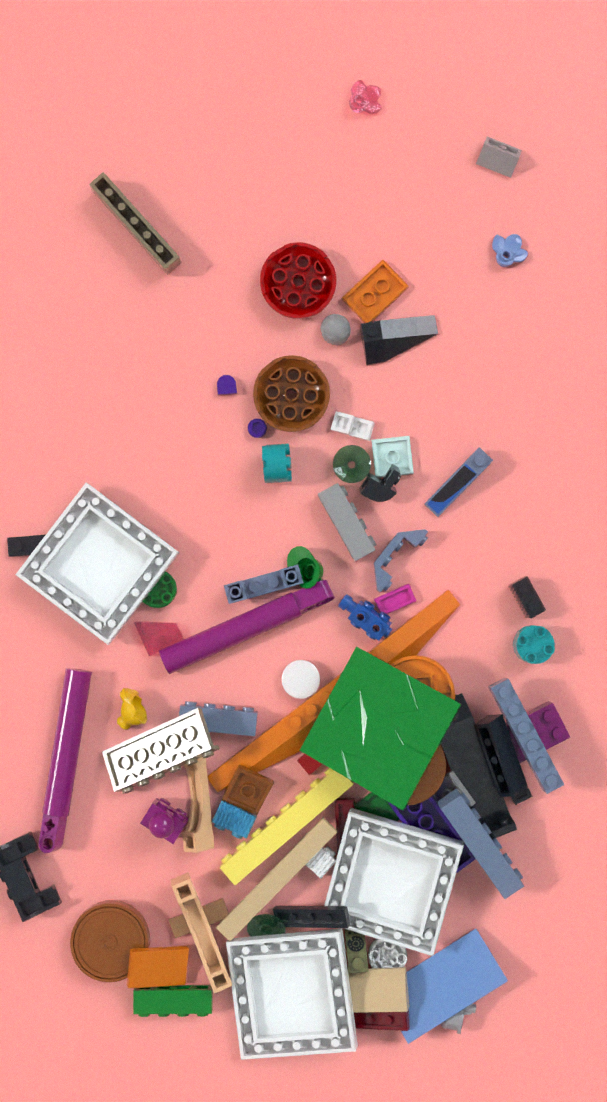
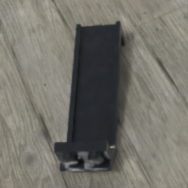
(470, 766)

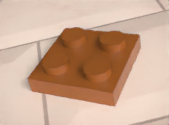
(248, 790)

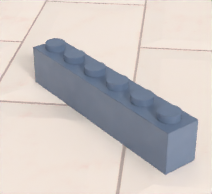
(526, 735)
(480, 843)

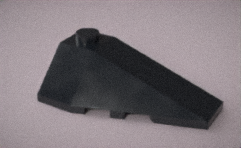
(394, 336)

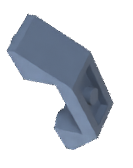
(382, 578)
(263, 584)

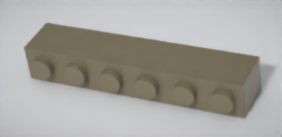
(135, 223)

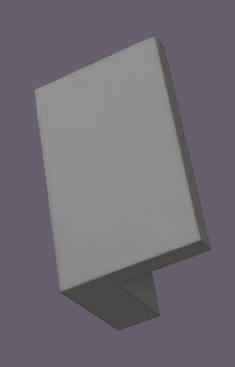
(499, 157)

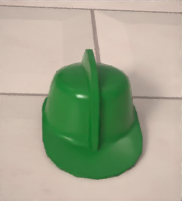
(310, 568)

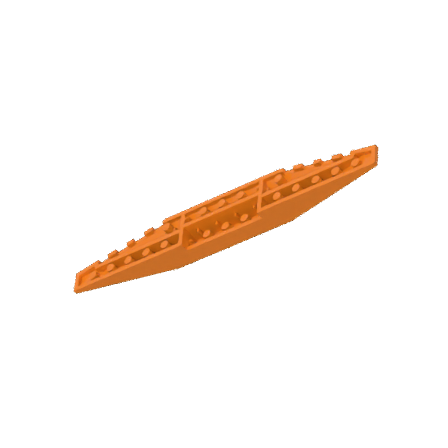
(290, 732)

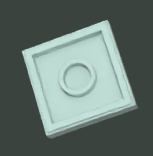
(392, 451)

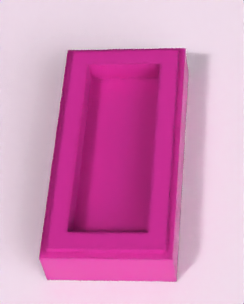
(395, 599)

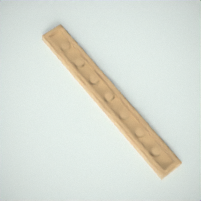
(276, 879)

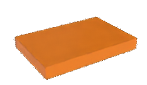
(375, 292)
(157, 966)

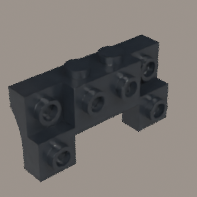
(20, 880)

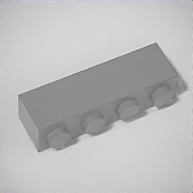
(346, 522)

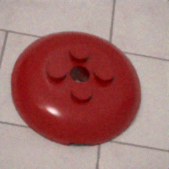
(294, 262)

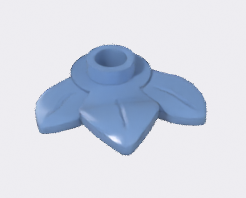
(509, 247)

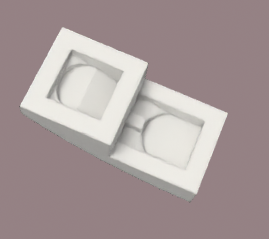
(352, 426)

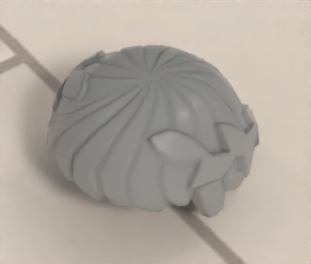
(335, 329)

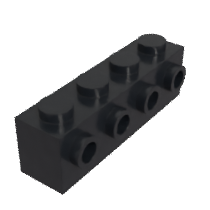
(500, 755)

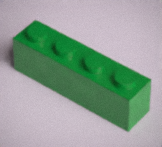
(173, 1000)

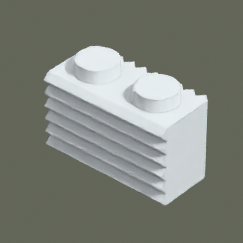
(322, 861)

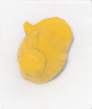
(131, 710)

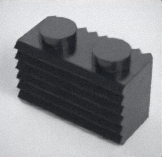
(527, 597)

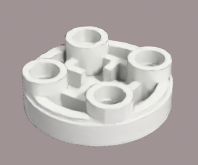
(300, 679)
(386, 955)

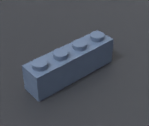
(225, 719)

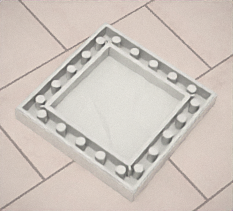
(97, 563)
(394, 880)
(292, 994)

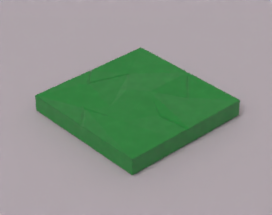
(380, 728)

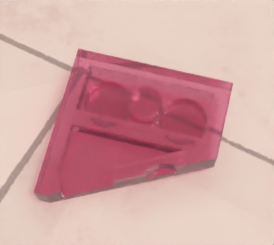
(158, 635)

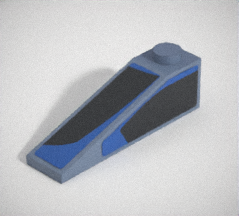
(458, 482)

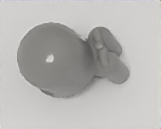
(456, 1021)

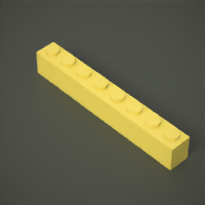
(285, 825)

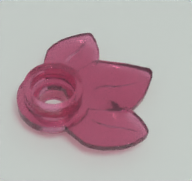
(367, 96)

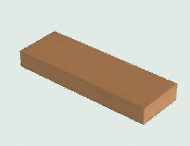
(214, 912)

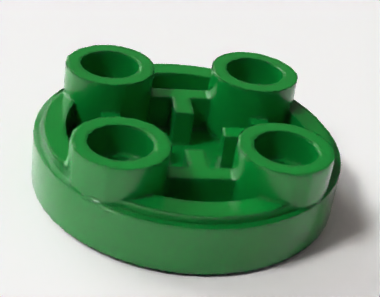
(162, 593)

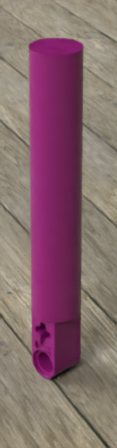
(244, 626)
(64, 758)

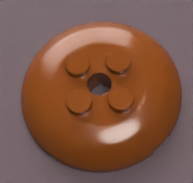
(297, 375)

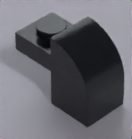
(381, 489)

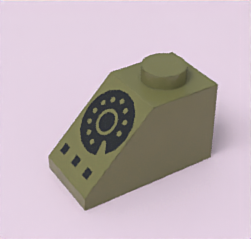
(356, 952)

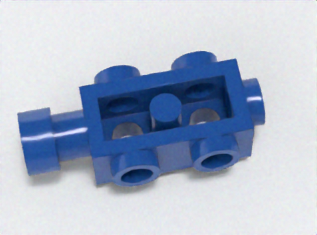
(370, 619)

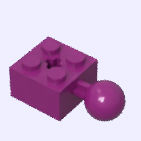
(164, 820)

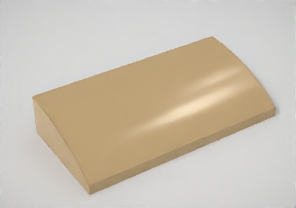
(380, 990)

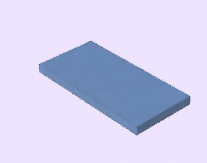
(450, 983)

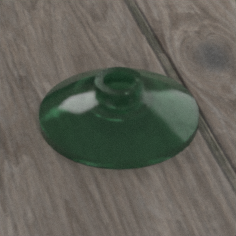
(359, 457)
(265, 925)

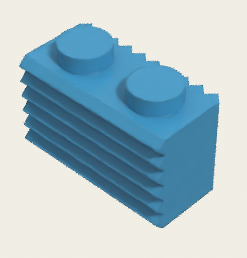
(233, 819)

